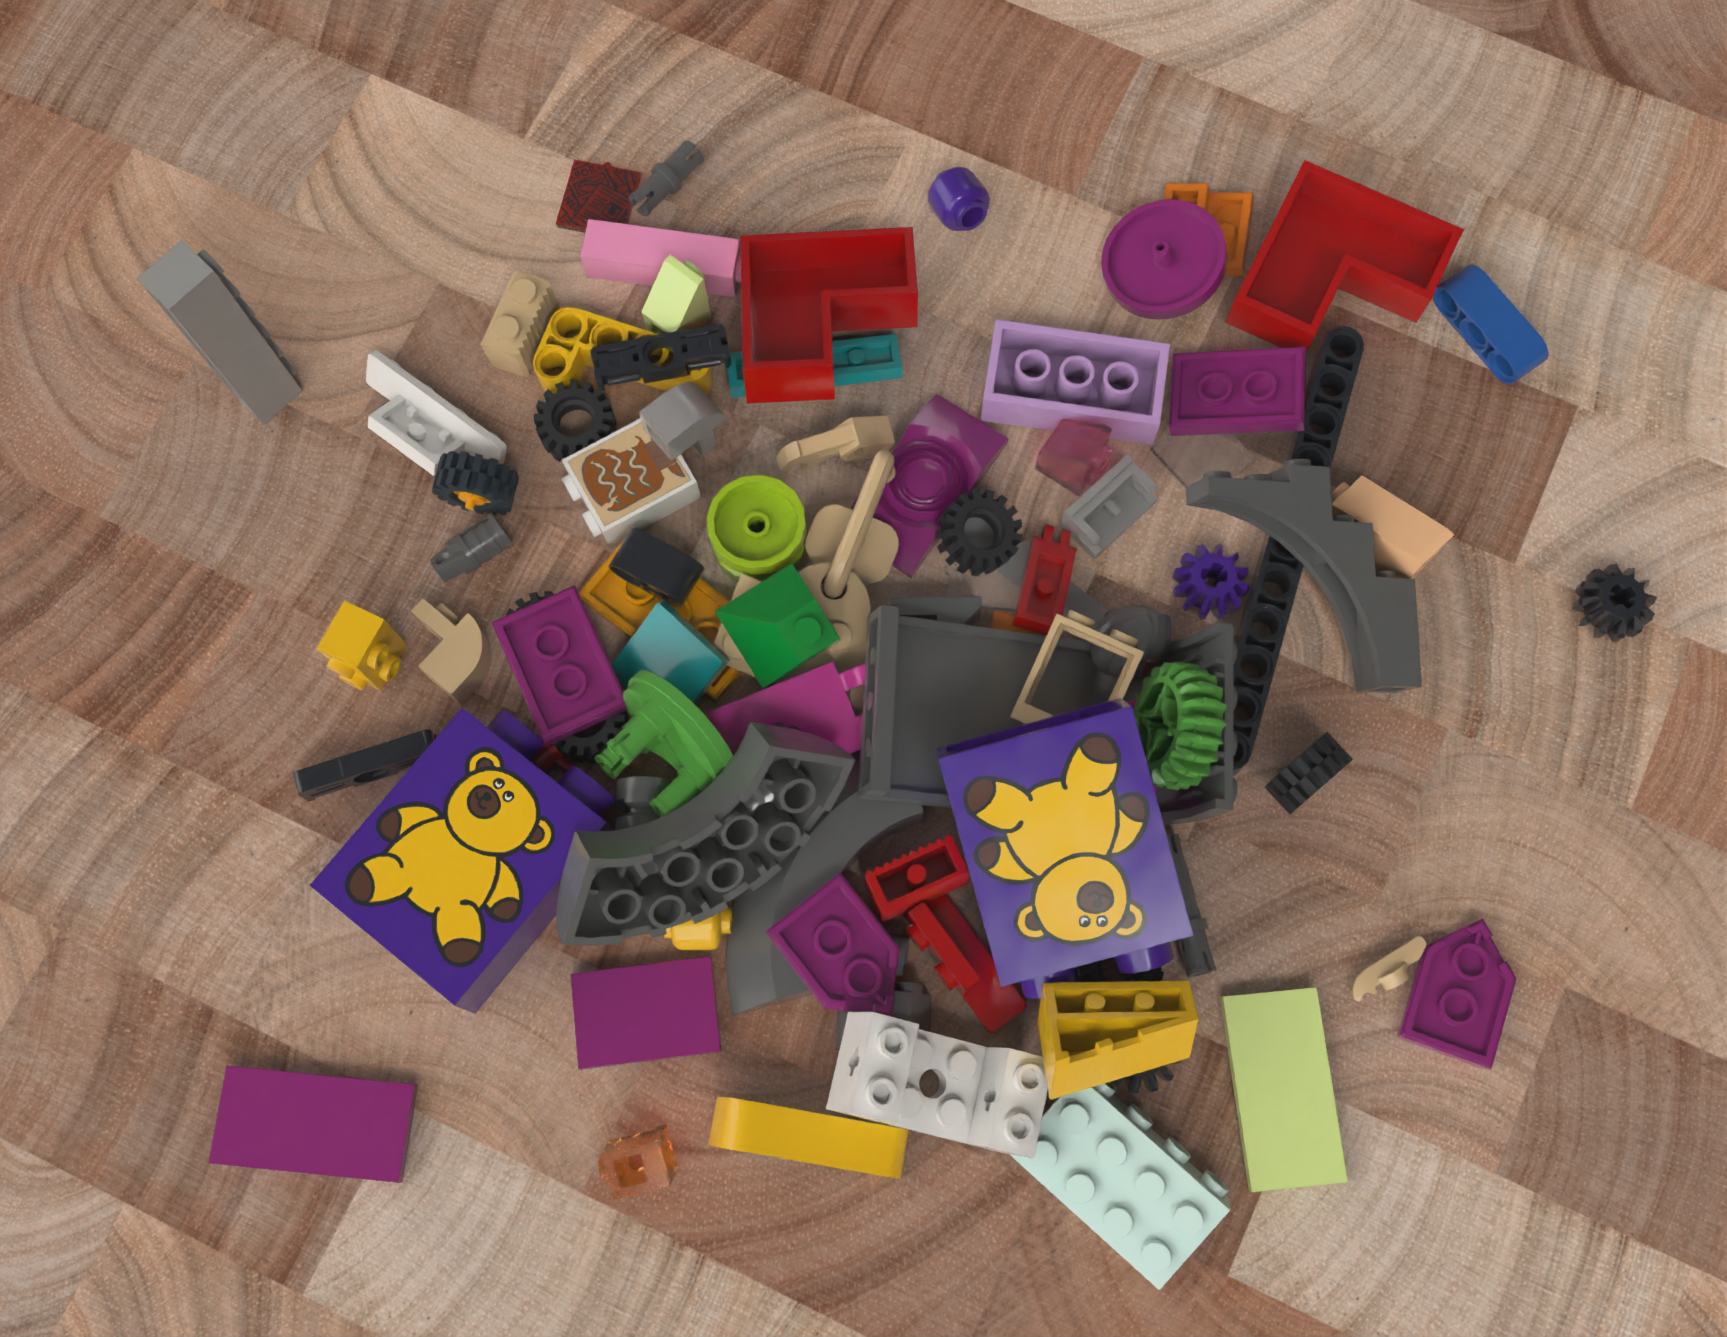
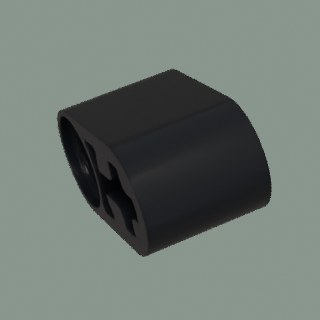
(656, 567)

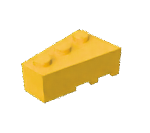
(1112, 1030)

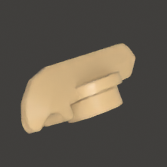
(1389, 970)

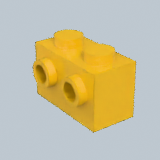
(362, 648)

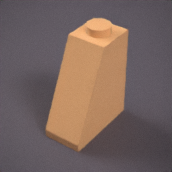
(1401, 534)

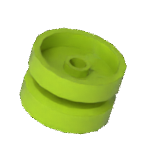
(756, 527)

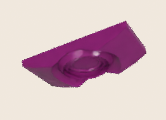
(934, 464)

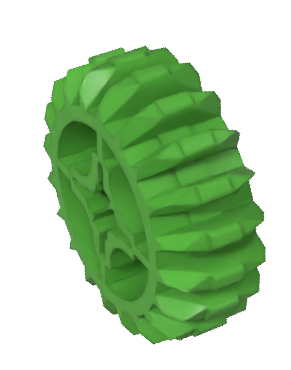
(1179, 723)

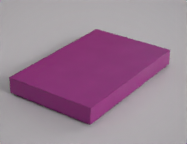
(1238, 391)
(560, 665)
(645, 1013)

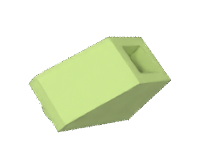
(677, 299)

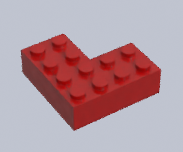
(1343, 239)
(813, 285)

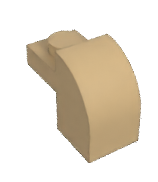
(461, 657)

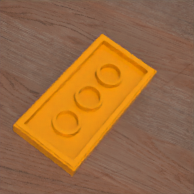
(629, 606)

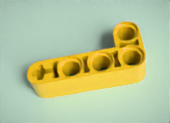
(595, 330)
(808, 1137)

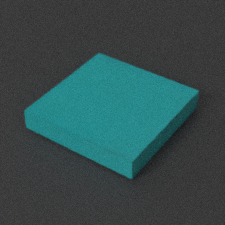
(673, 651)

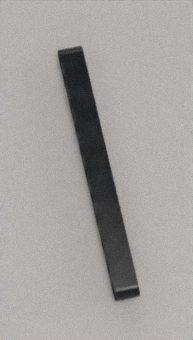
(1282, 568)

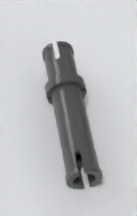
(1195, 948)

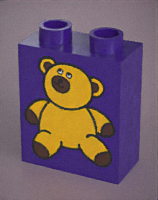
(1066, 846)
(465, 856)

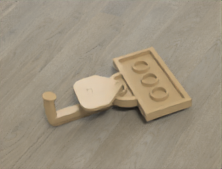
(846, 556)

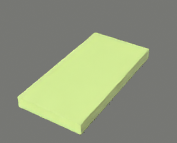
(1283, 1090)

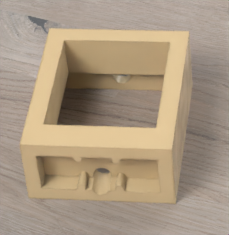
(1081, 627)

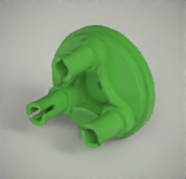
(674, 730)

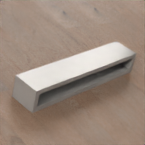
(222, 329)

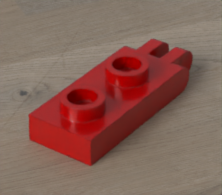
(1045, 581)

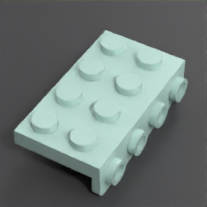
(1126, 1180)

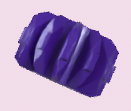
(1227, 578)

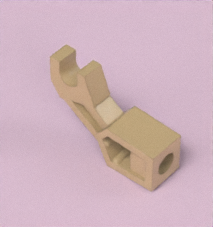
(853, 439)

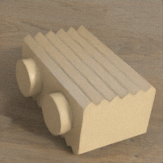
(519, 323)

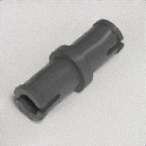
(666, 178)

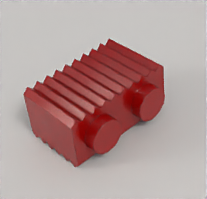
(916, 878)

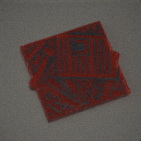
(596, 194)

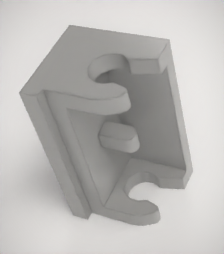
(1110, 507)

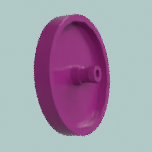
(1164, 259)

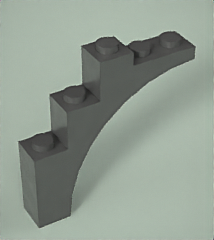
(1371, 605)

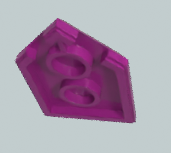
(839, 950)
(1460, 997)

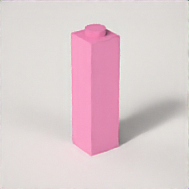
(637, 254)

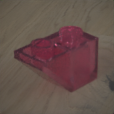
(1075, 454)

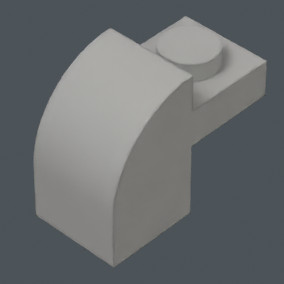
(682, 419)

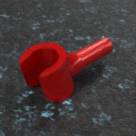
(549, 756)

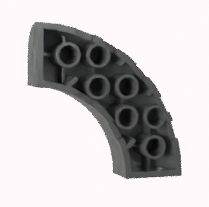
(706, 849)

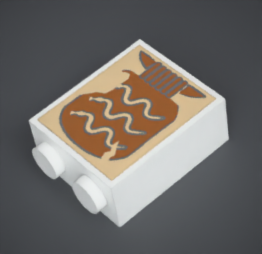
(627, 482)

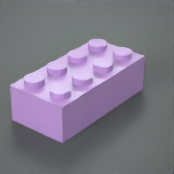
(1061, 374)

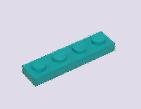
(853, 362)

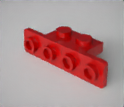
(963, 962)

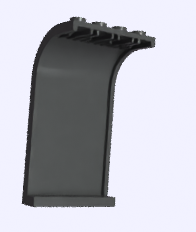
(960, 681)

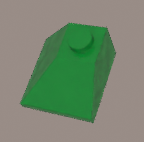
(777, 626)

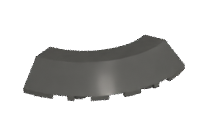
(755, 967)

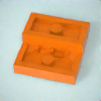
(1229, 209)

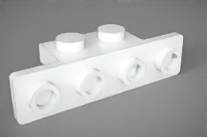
(421, 420)

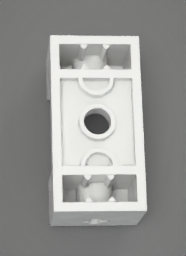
(983, 1095)

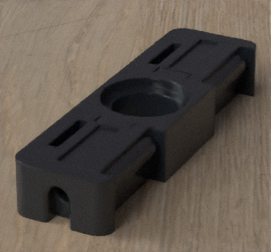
(630, 361)
(362, 766)

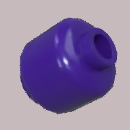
(959, 199)

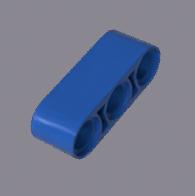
(1490, 324)

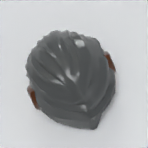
(1141, 622)

